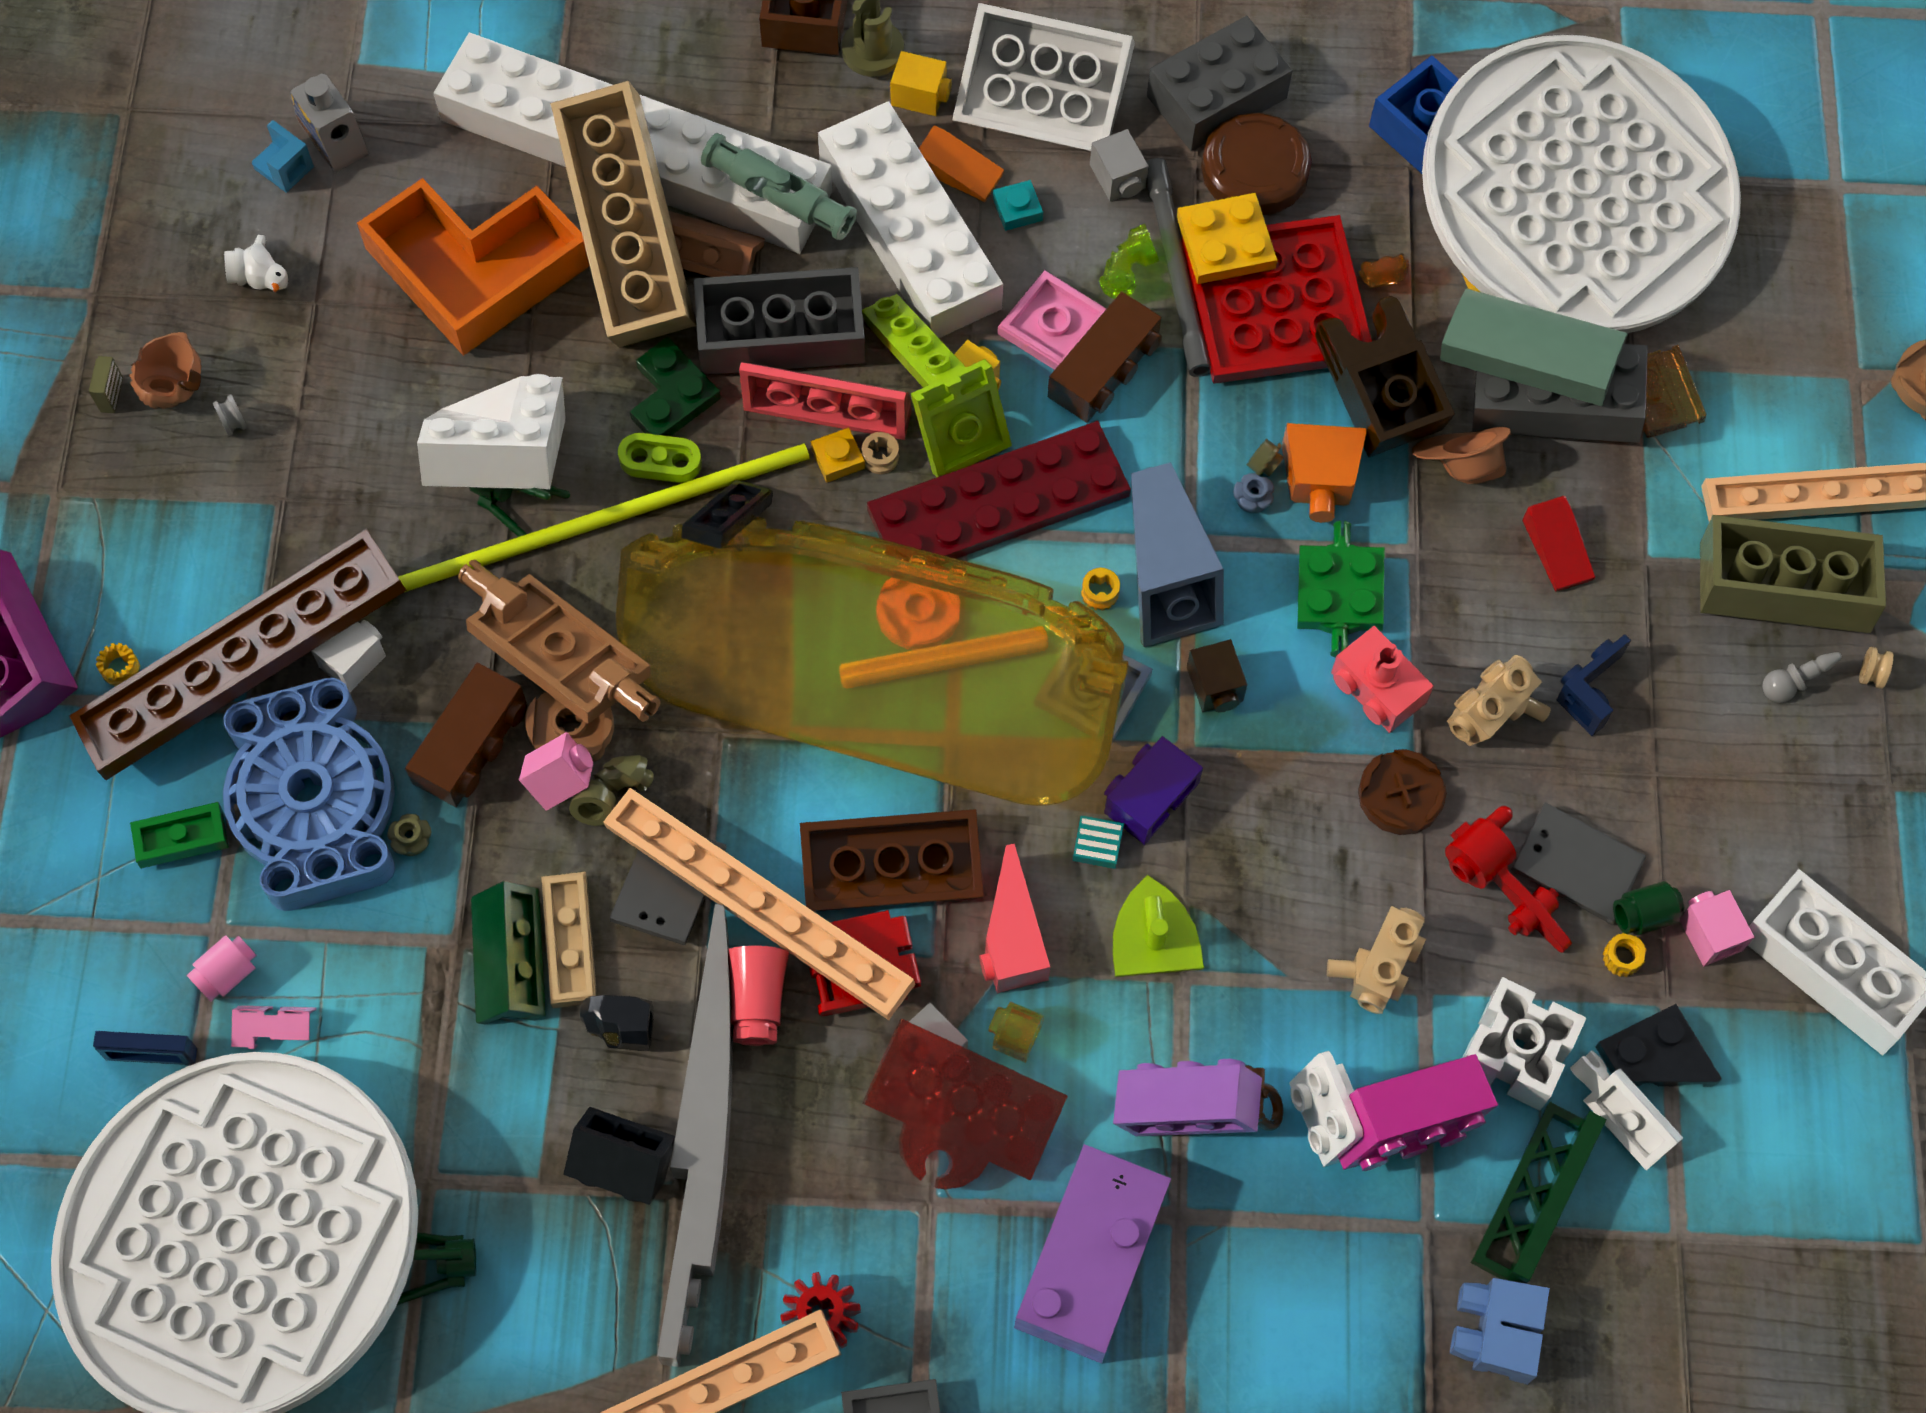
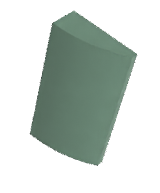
(1532, 346)

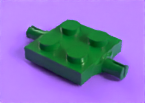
(1341, 588)

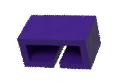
(1159, 781)

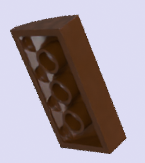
(891, 860)

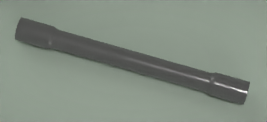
(1193, 341)

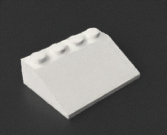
(1042, 77)

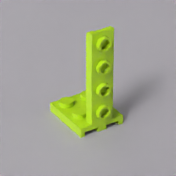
(957, 405)

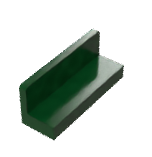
(507, 953)

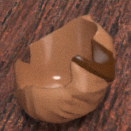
(166, 371)

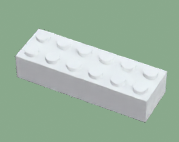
(910, 220)

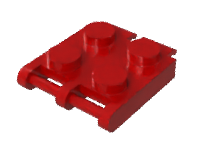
(882, 936)

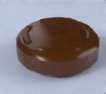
(1258, 157)

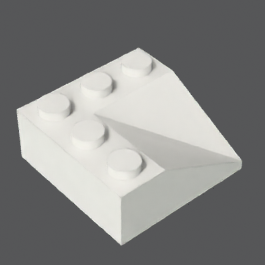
(496, 437)

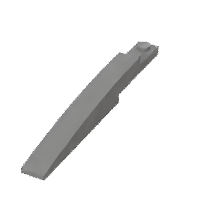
(701, 1145)

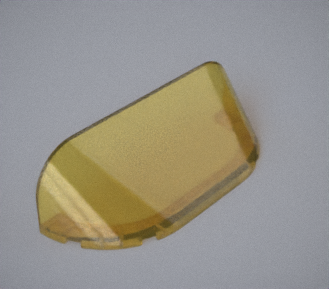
(879, 655)

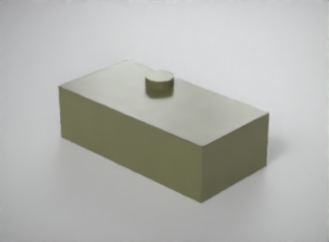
(1792, 574)

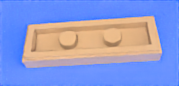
(568, 939)

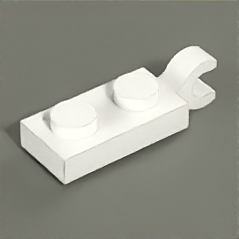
(1627, 1111)

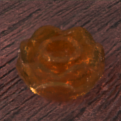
(1385, 271)

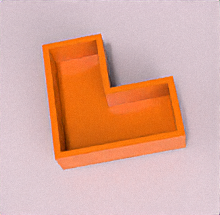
(476, 277)

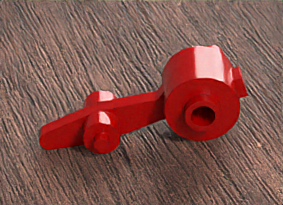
(1482, 855)

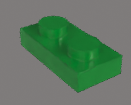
(179, 835)

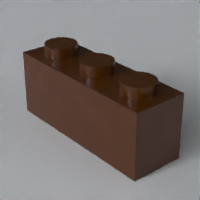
(1105, 357)
(467, 735)

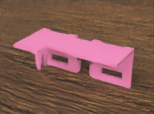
(283, 1026)

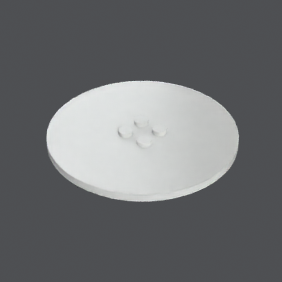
(1582, 182)
(234, 1237)

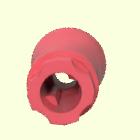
(756, 992)

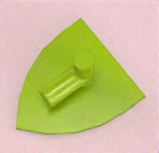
(1154, 933)

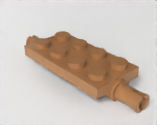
(557, 646)

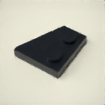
(1659, 1052)

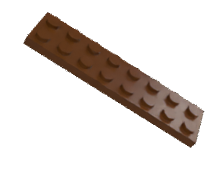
(236, 654)

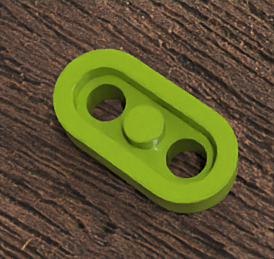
(661, 455)

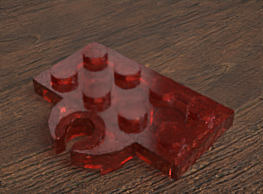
(961, 1106)

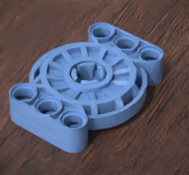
(333, 828)

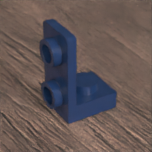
(1581, 701)

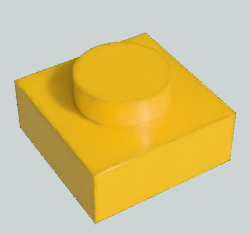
(837, 455)

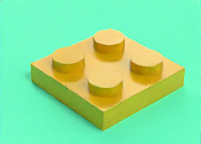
(1226, 238)

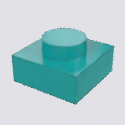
(1017, 205)

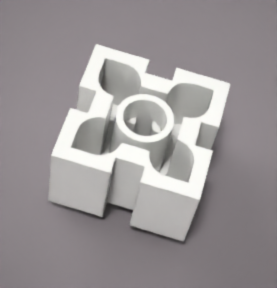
(1547, 1038)

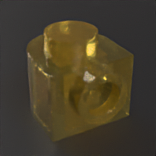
(1015, 1030)

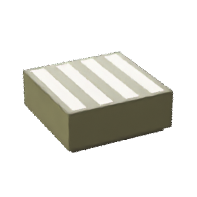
(106, 384)

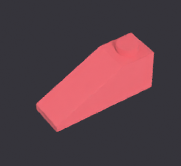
(1013, 940)

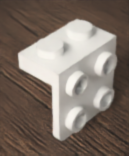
(1323, 1099)

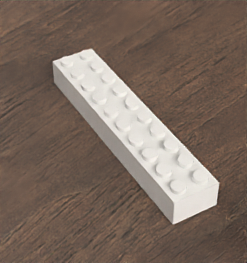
(509, 100)

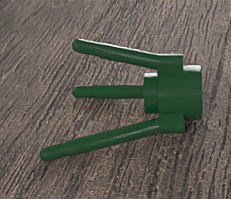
(490, 496)
(453, 1257)

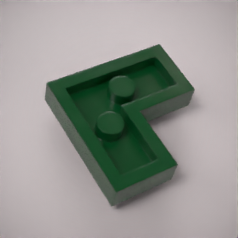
(680, 394)

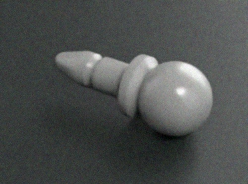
(1783, 684)

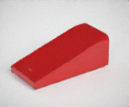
(1558, 543)

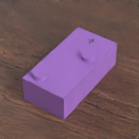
(1092, 1253)

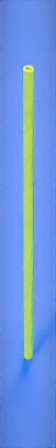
(606, 516)

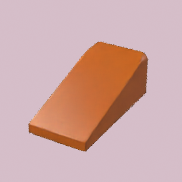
(960, 164)

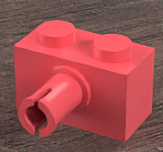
(1381, 679)

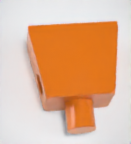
(1322, 466)

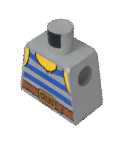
(319, 111)

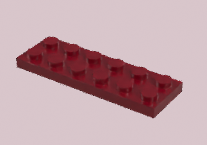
(1004, 495)

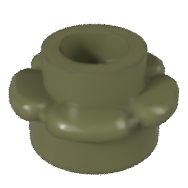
(1265, 458)
(413, 845)

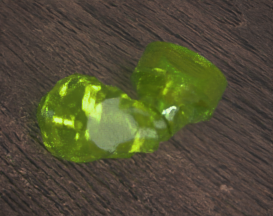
(1118, 269)

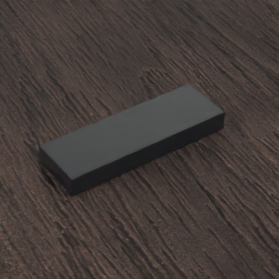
(727, 514)

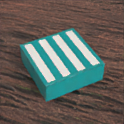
(1098, 842)

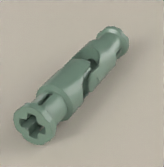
(774, 184)

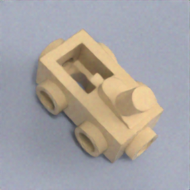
(1500, 696)
(1379, 971)

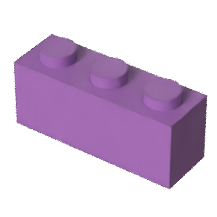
(1188, 1099)

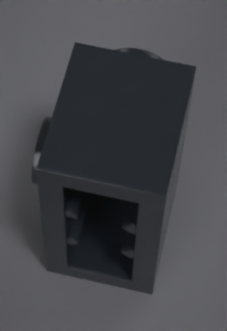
(619, 1155)

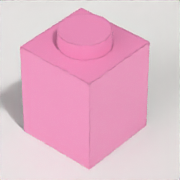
(556, 771)
(1716, 926)

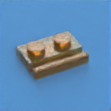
(1670, 394)

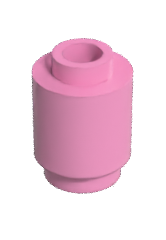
(222, 967)

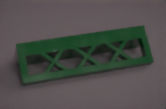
(1554, 1201)

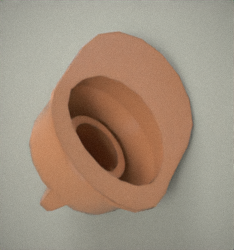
(1468, 456)

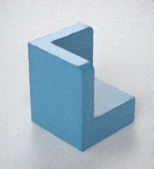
(284, 159)

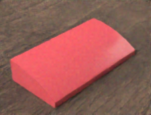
(824, 400)

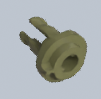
(872, 42)

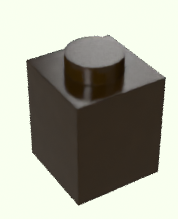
(1217, 676)

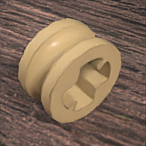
(883, 465)
(1876, 667)

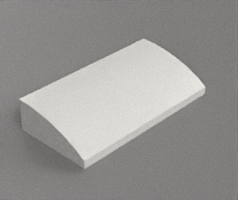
(1840, 962)

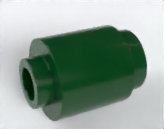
(1648, 908)

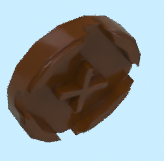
(1402, 792)

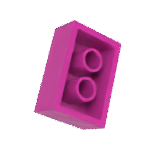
(1418, 1111)

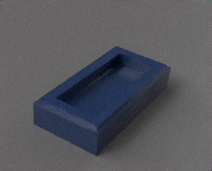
(145, 1048)

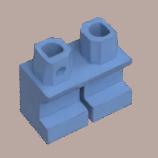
(1508, 1328)

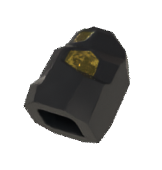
(619, 1021)

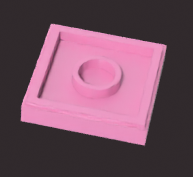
(1050, 320)

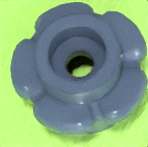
(1254, 502)

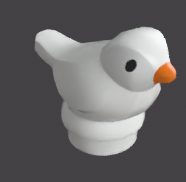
(255, 267)

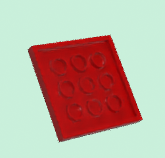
(1270, 317)

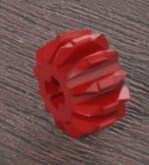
(824, 1297)

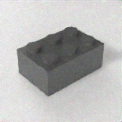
(1218, 79)

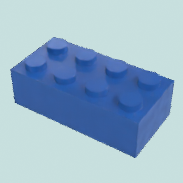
(1408, 109)

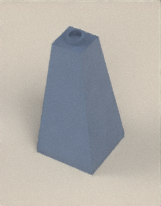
(1175, 562)

